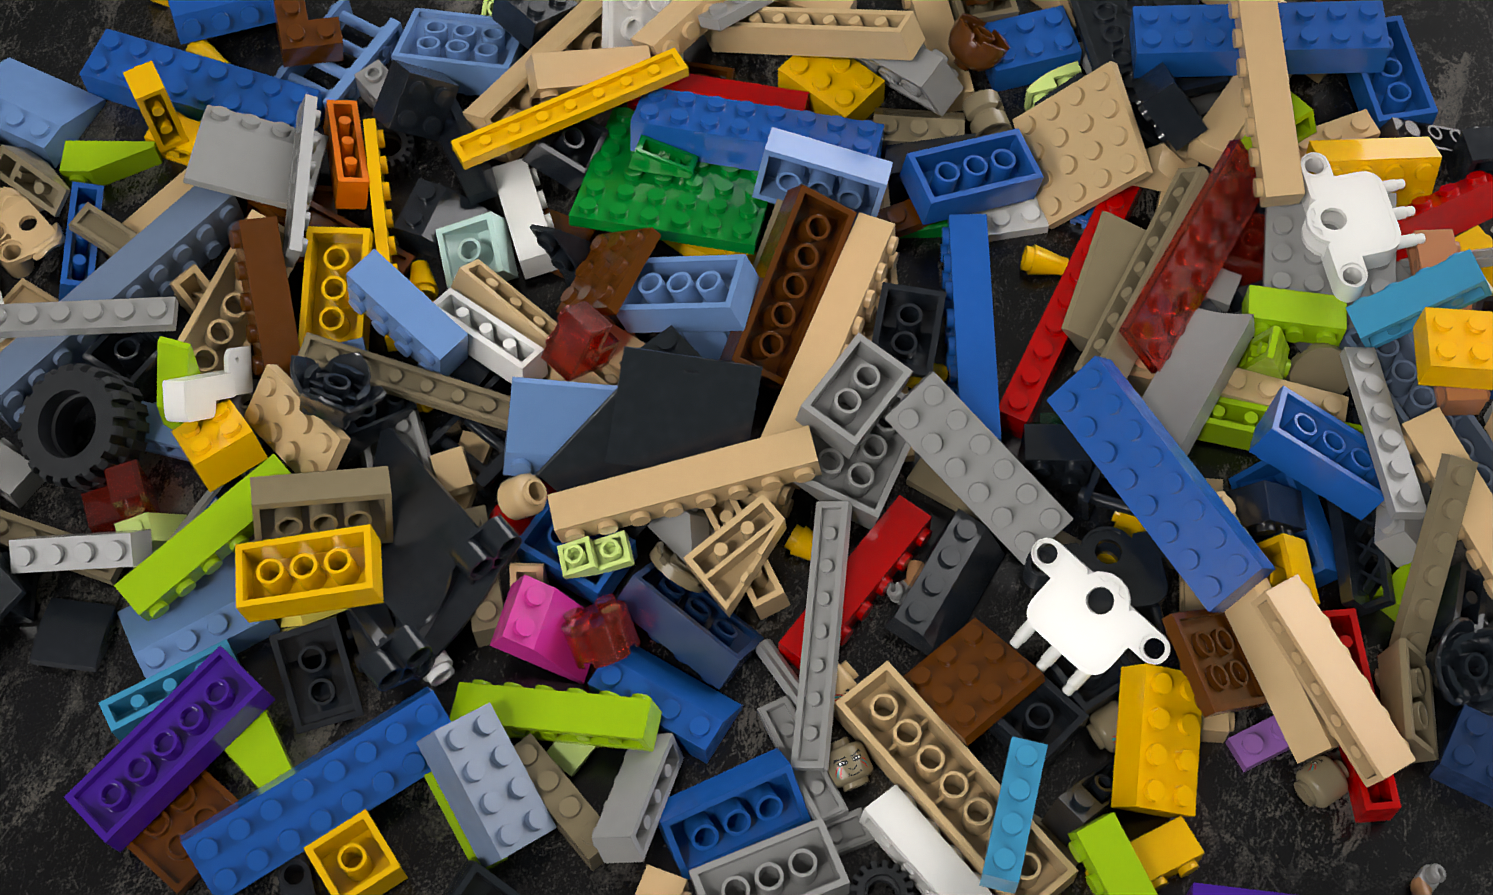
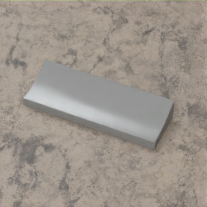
(1198, 372)

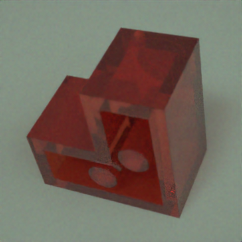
(579, 342)
(125, 497)

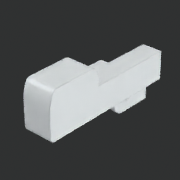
(195, 396)

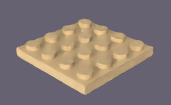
(1084, 144)

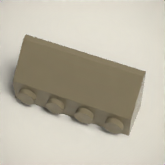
(1104, 265)
(322, 502)

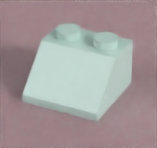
(480, 238)

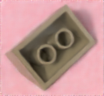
(916, 125)
(1409, 697)

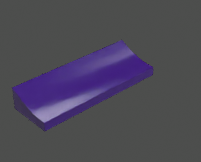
(169, 749)

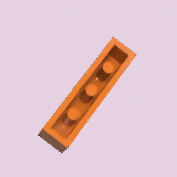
(346, 154)

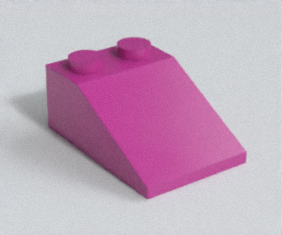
(532, 628)

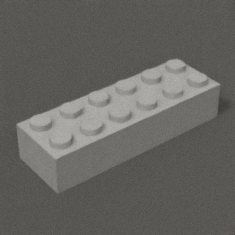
(977, 466)

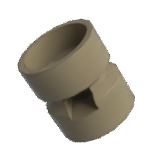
(986, 113)

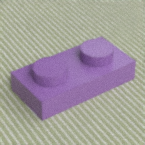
(1257, 744)

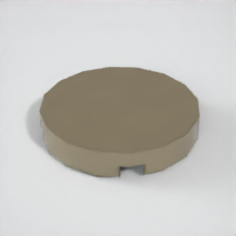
(1319, 368)
(674, 568)

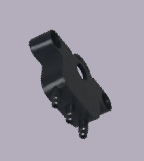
(1137, 563)

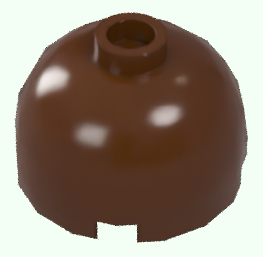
(975, 45)

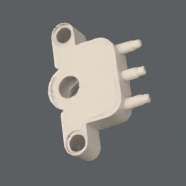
(1364, 219)
(1066, 621)

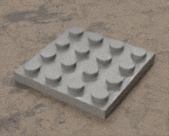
(1294, 267)

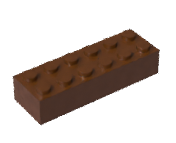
(791, 282)

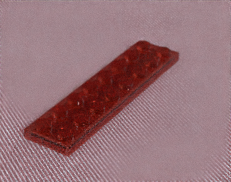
(1192, 259)

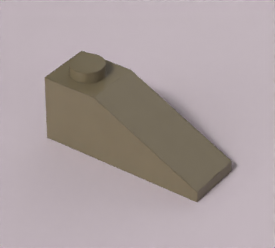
(33, 178)

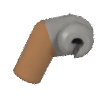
(896, 591)
(1427, 879)

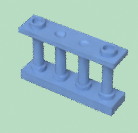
(379, 48)

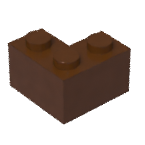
(303, 39)

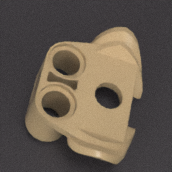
(20, 246)

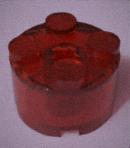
(600, 632)

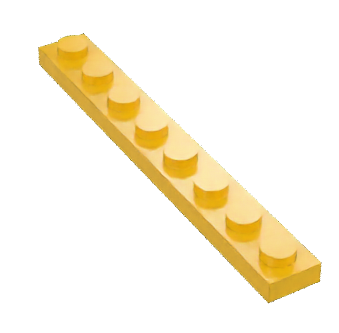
(569, 108)
(379, 195)

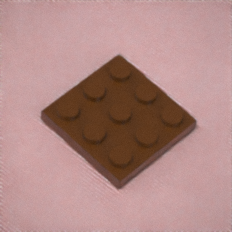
(610, 269)
(1213, 662)
(973, 680)
(160, 841)

